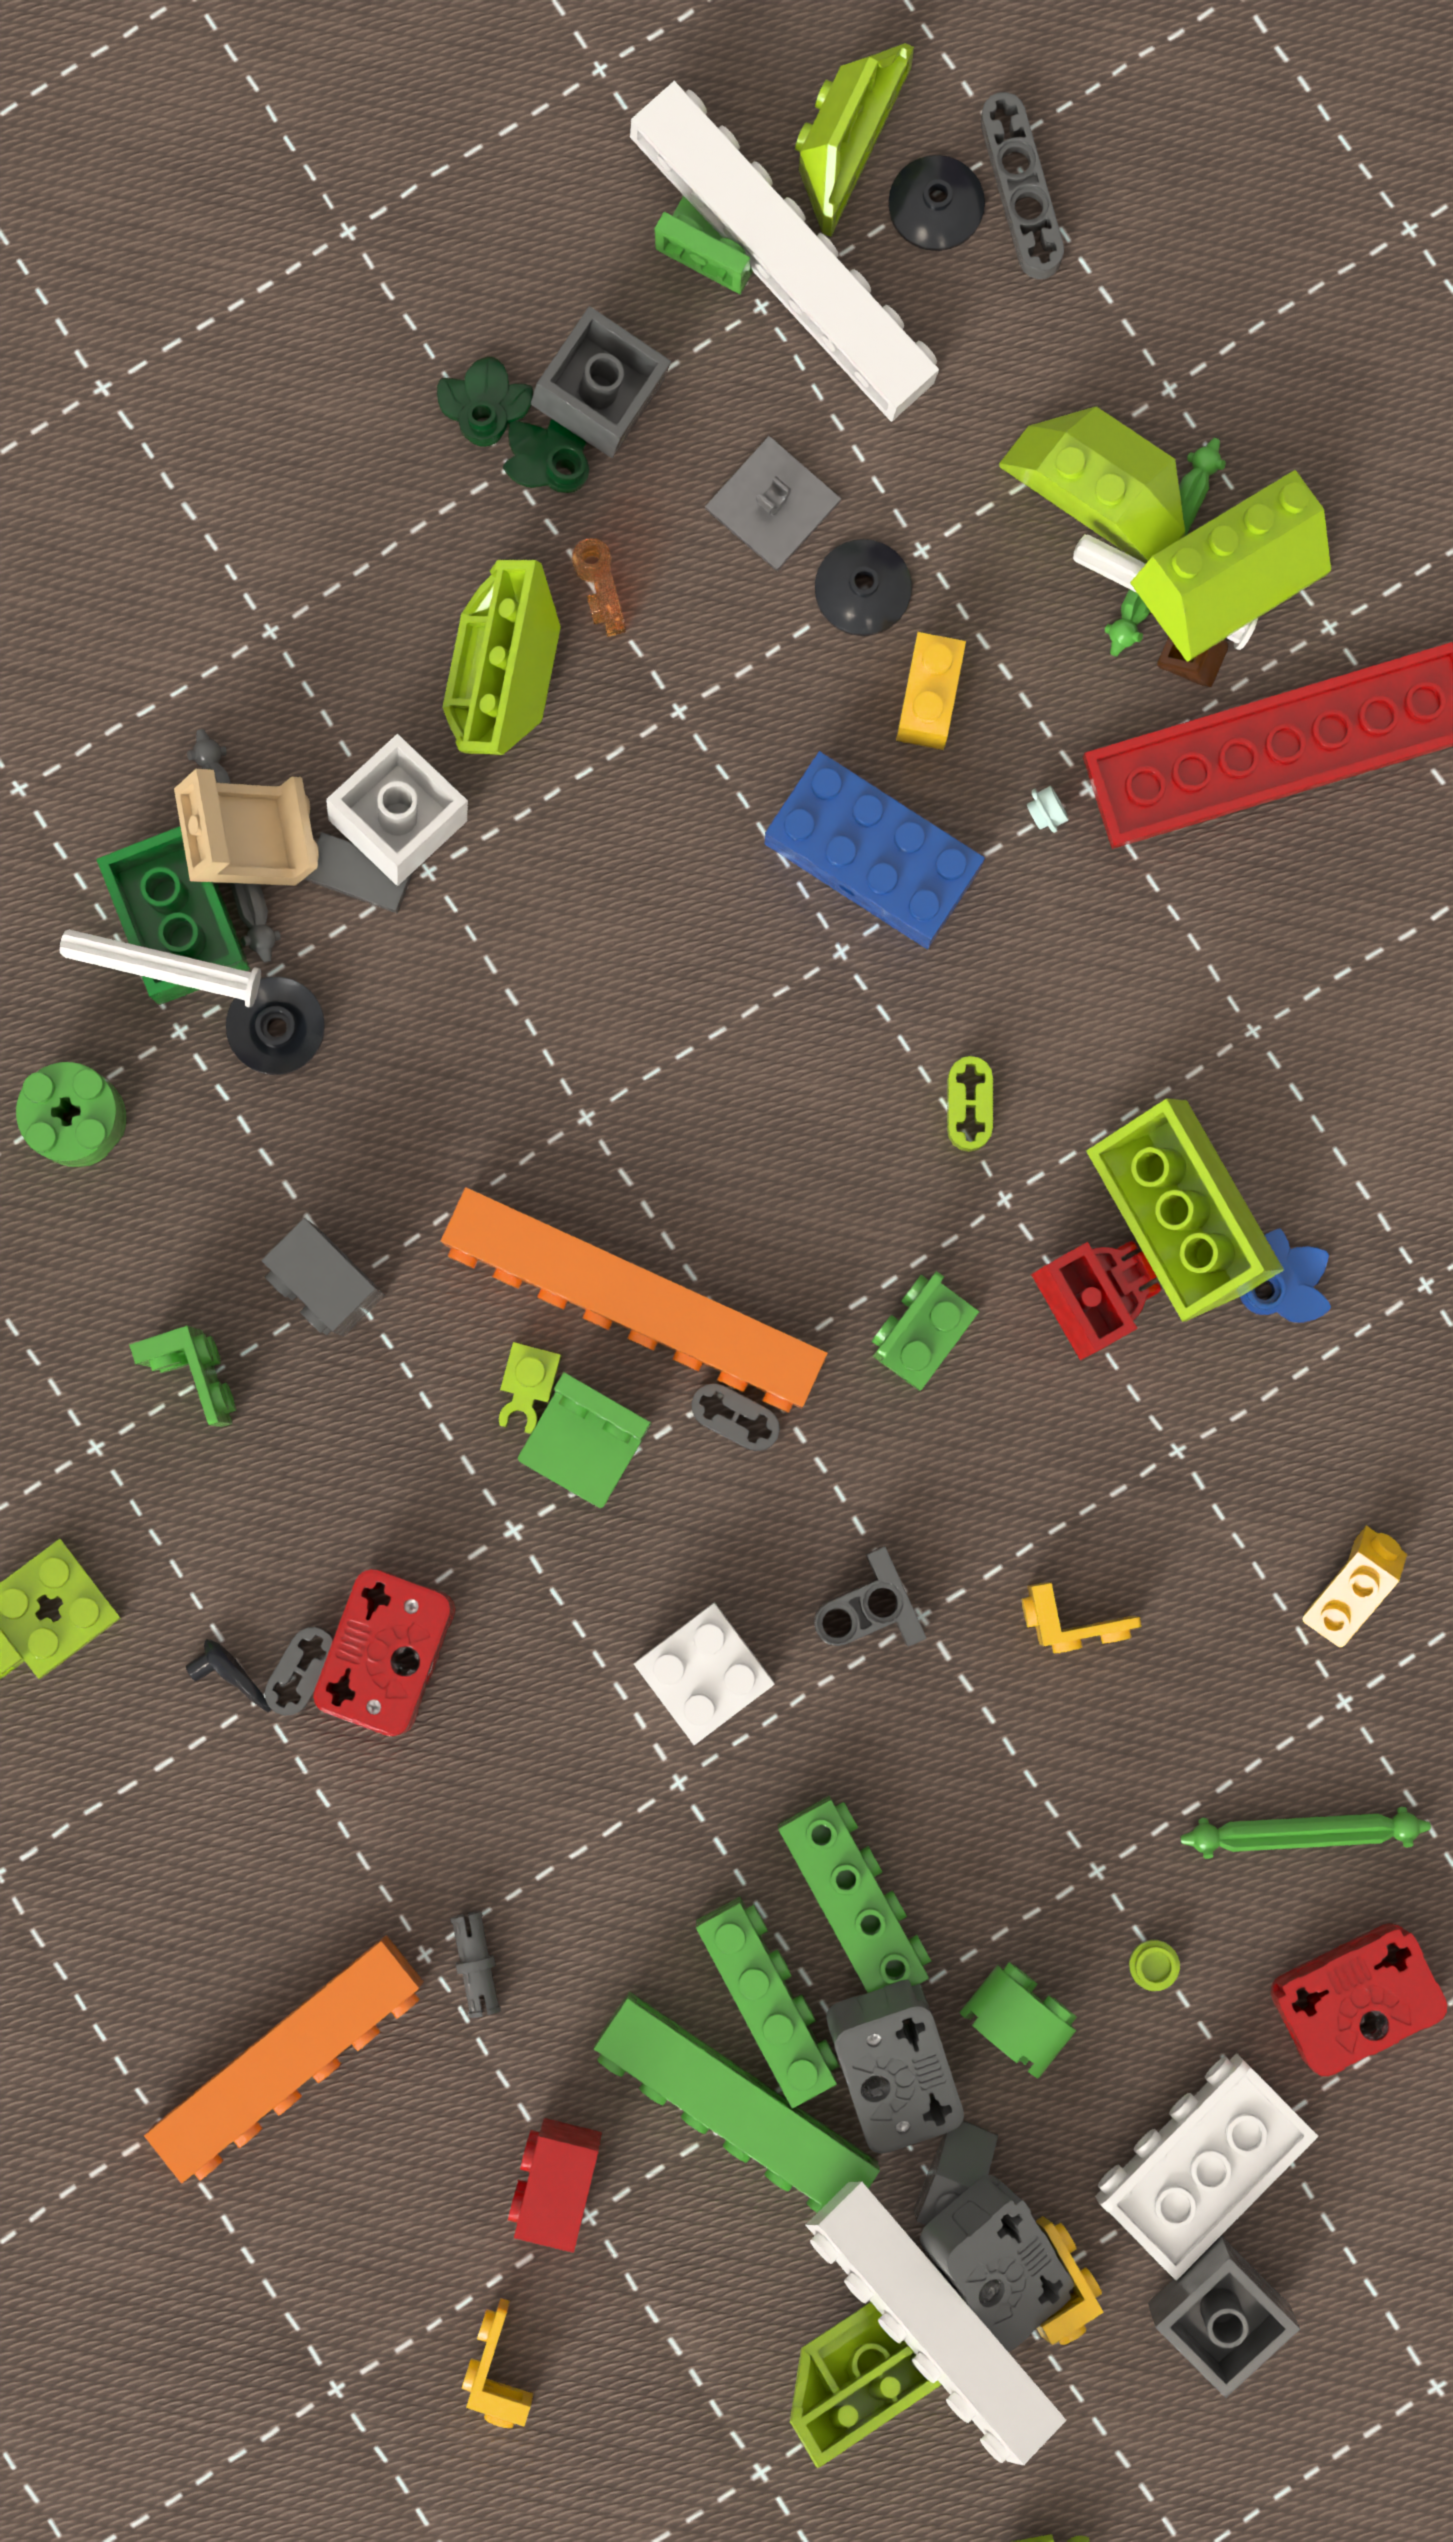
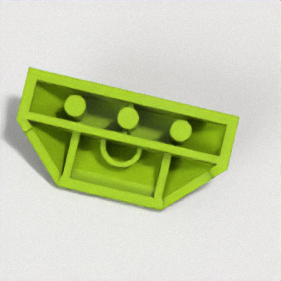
(847, 128)
(1103, 479)
(502, 659)
(852, 2384)

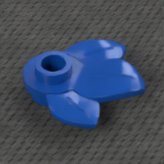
(1293, 1287)

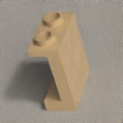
(245, 831)

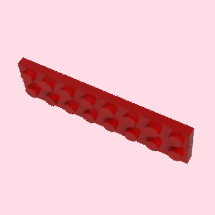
(1274, 747)

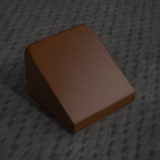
(1200, 669)

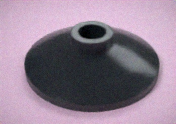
(931, 223)
(860, 610)
(276, 1000)

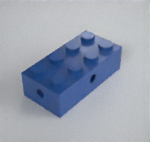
(873, 850)

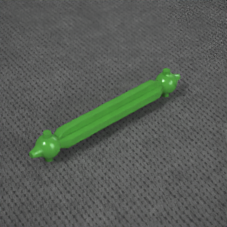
(1192, 493)
(1305, 1832)

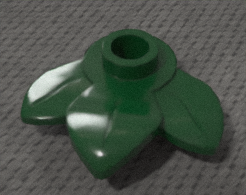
(484, 395)
(543, 451)

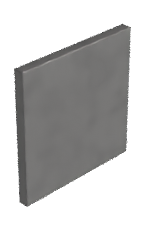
(773, 503)

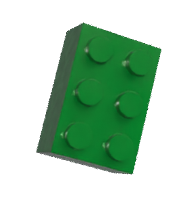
(168, 910)

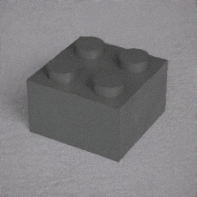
(600, 382)
(322, 1277)
(1223, 2317)

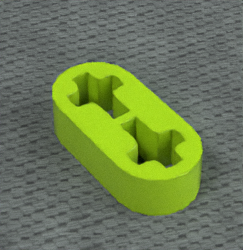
(982, 1103)

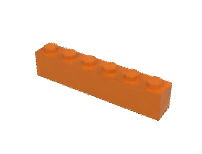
(284, 2059)

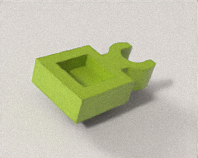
(529, 1377)

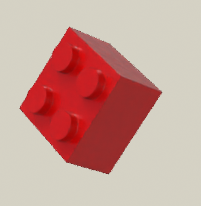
(559, 2180)

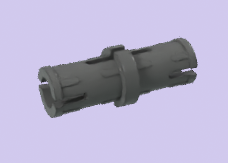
(475, 1964)

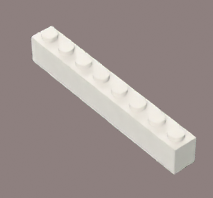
(784, 251)

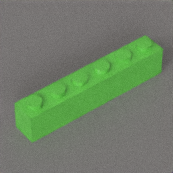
(731, 2104)

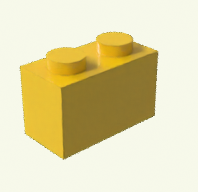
(931, 691)

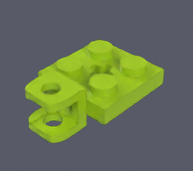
(46, 1642)

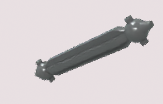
(248, 897)

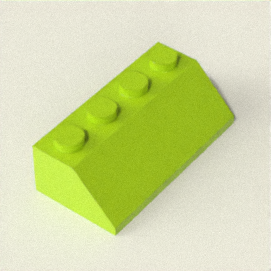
(1237, 566)
(1184, 1209)

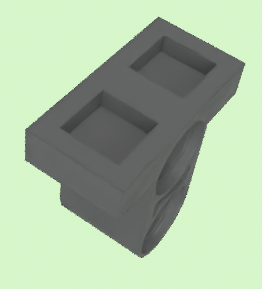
(856, 1605)

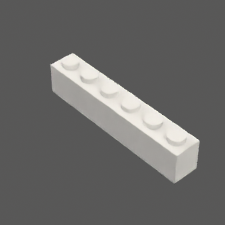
(935, 2324)

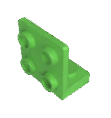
(699, 246)
(925, 1331)
(190, 1347)
(584, 1441)

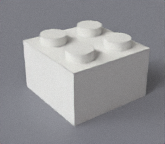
(397, 809)
(704, 1673)

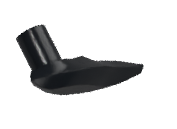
(221, 1661)

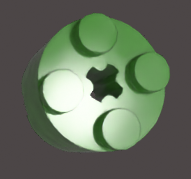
(50, 1094)
(1020, 2020)

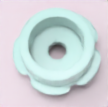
(1047, 809)

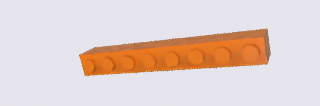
(633, 1298)

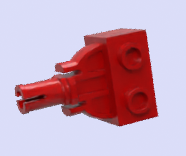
(1096, 1294)

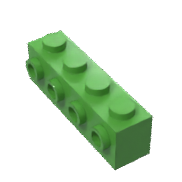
(851, 1897)
(766, 2002)

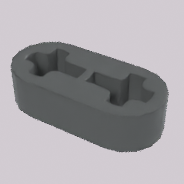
(741, 1406)
(290, 1665)

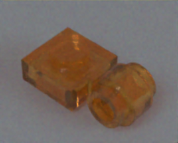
(604, 603)

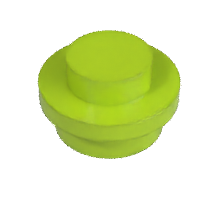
(1154, 1965)

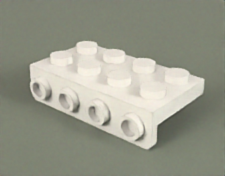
(1204, 2165)

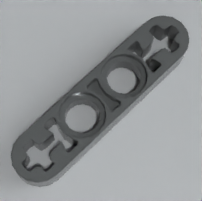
(1018, 186)

